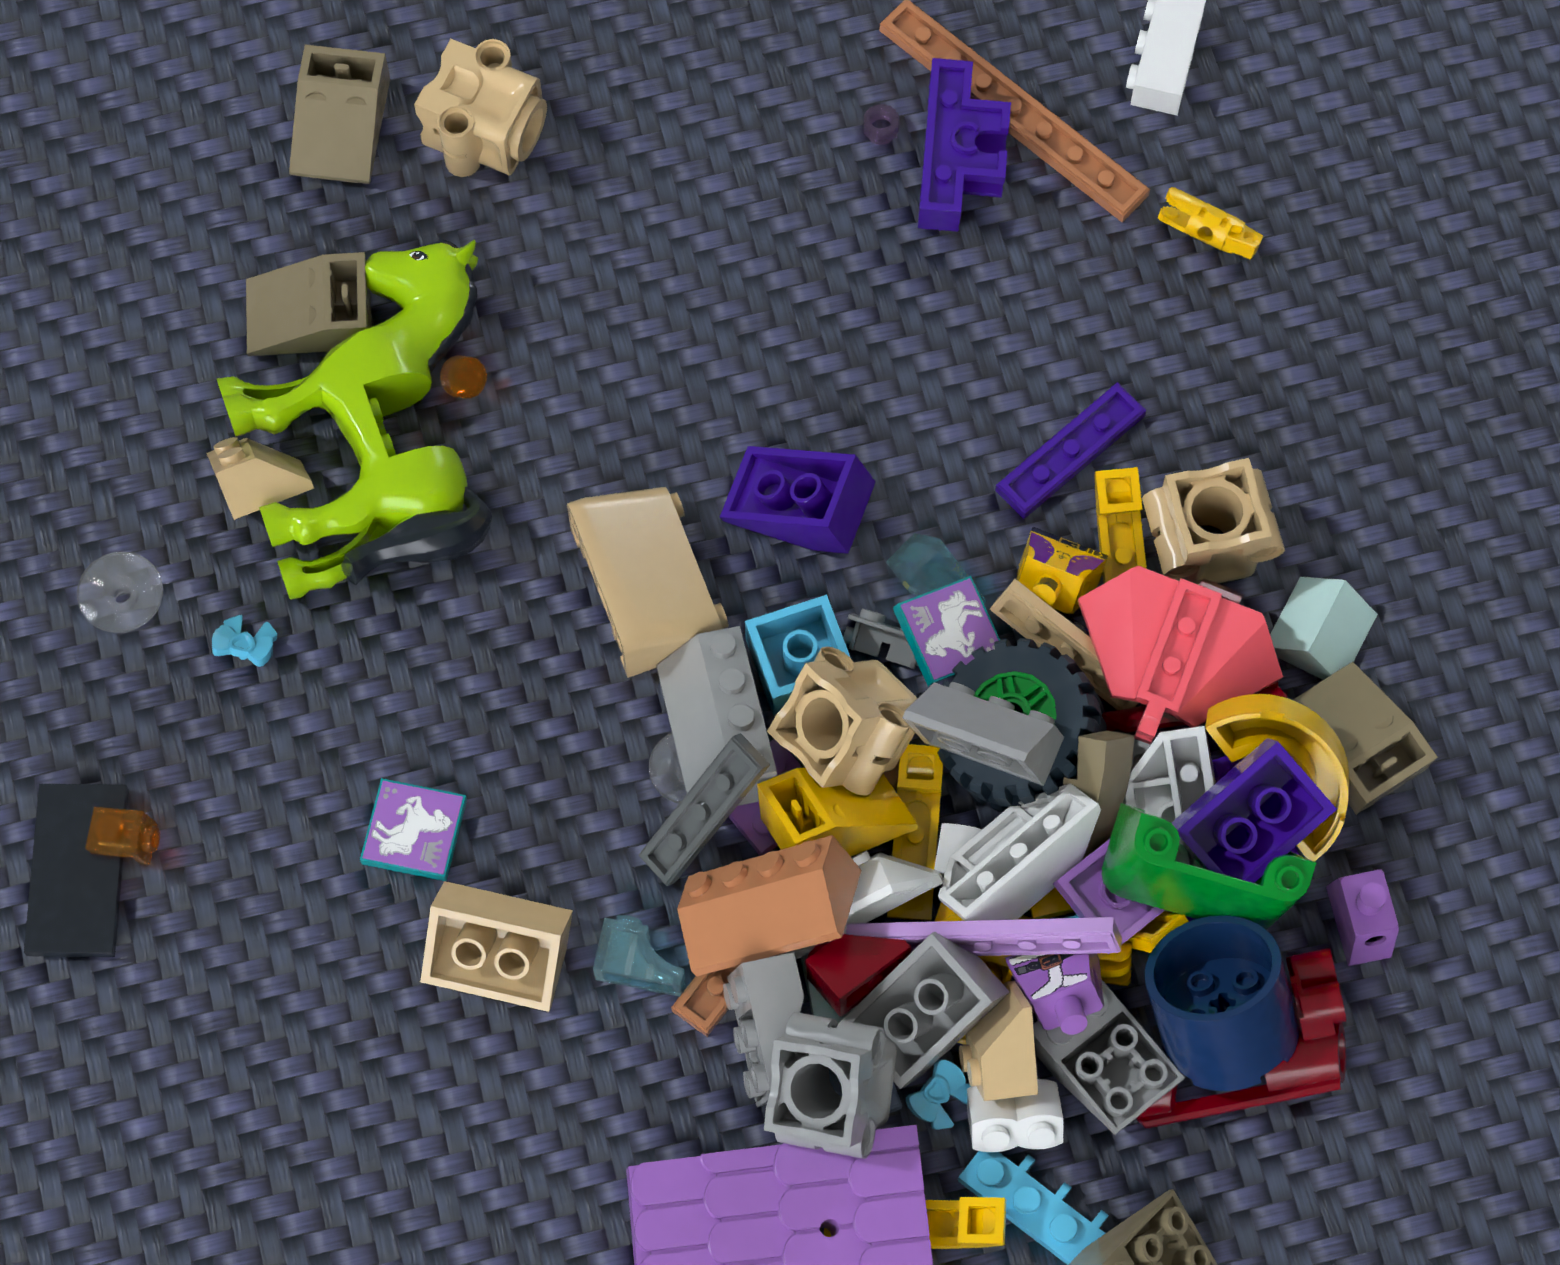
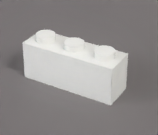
(1165, 54)

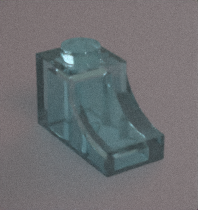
(925, 565)
(630, 961)

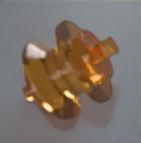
(463, 376)

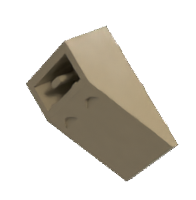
(338, 113)
(307, 305)
(1377, 736)
(1152, 1236)

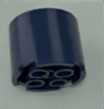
(1222, 1002)

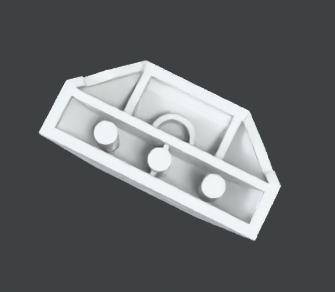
(1172, 777)
(1019, 856)
(884, 886)

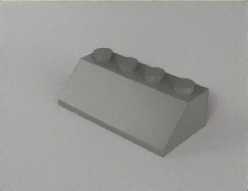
(710, 700)

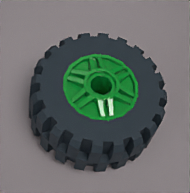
(1034, 681)

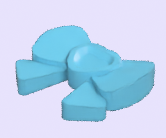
(230, 640)
(945, 1082)

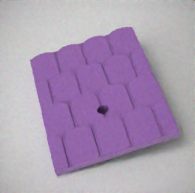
(774, 1200)

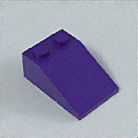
(800, 497)

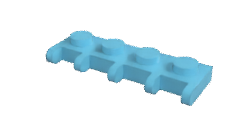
(1032, 1205)

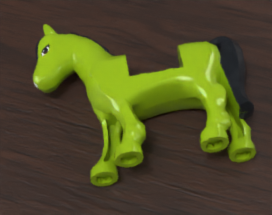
(403, 502)

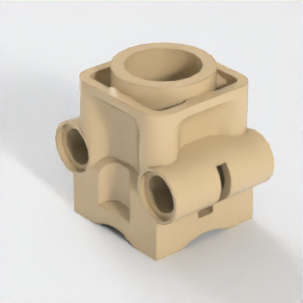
(481, 109)
(1223, 497)
(845, 721)

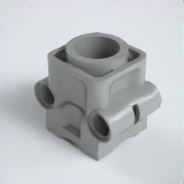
(801, 1099)

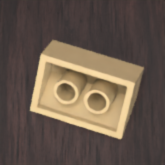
(495, 945)

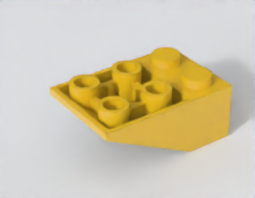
(803, 811)

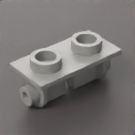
(871, 633)

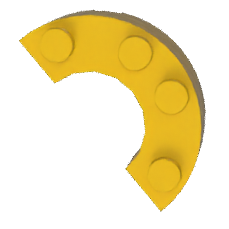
(1248, 720)

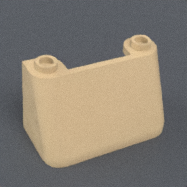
(644, 573)

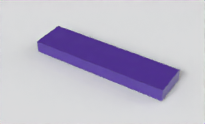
(1070, 450)

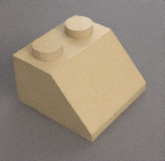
(255, 475)
(1002, 1049)

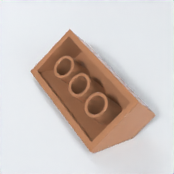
(767, 905)

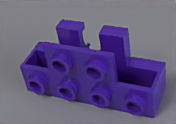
(961, 145)

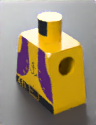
(1059, 569)

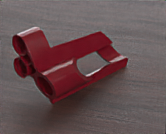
(1315, 1065)

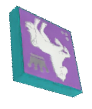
(946, 628)
(413, 829)

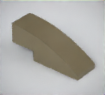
(1104, 777)

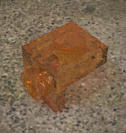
(123, 834)

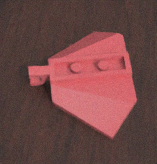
(1176, 646)

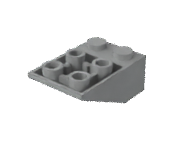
(763, 999)
(1109, 1064)

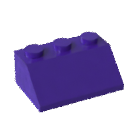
(1253, 814)

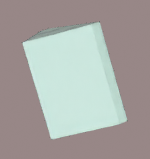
(1322, 626)

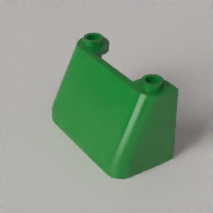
(1144, 870)

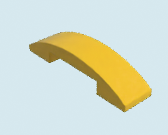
(1119, 520)
(921, 793)
(965, 1222)

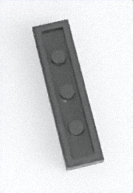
(704, 809)

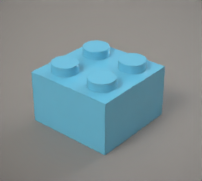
(788, 640)

